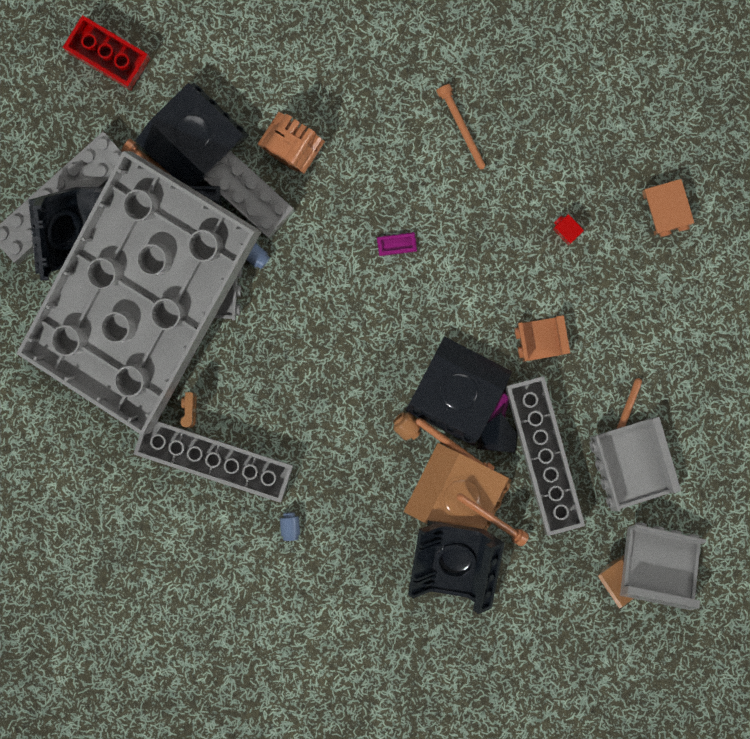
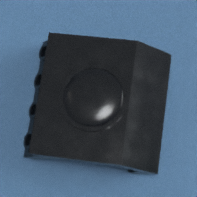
(190, 135)
(56, 224)
(459, 391)
(457, 563)

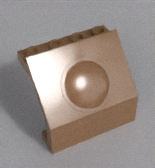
(445, 478)

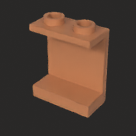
(669, 207)
(542, 338)

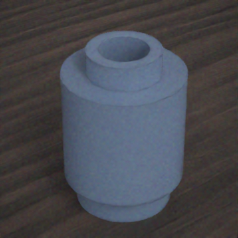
(258, 257)
(290, 526)

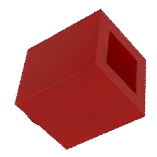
(567, 229)

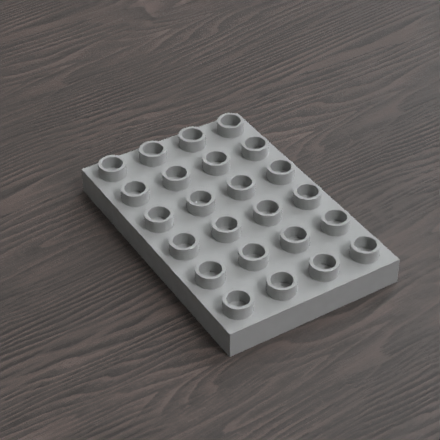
(138, 292)

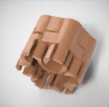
(291, 144)

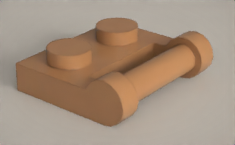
(189, 403)

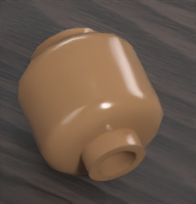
(406, 426)

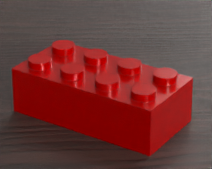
(106, 53)

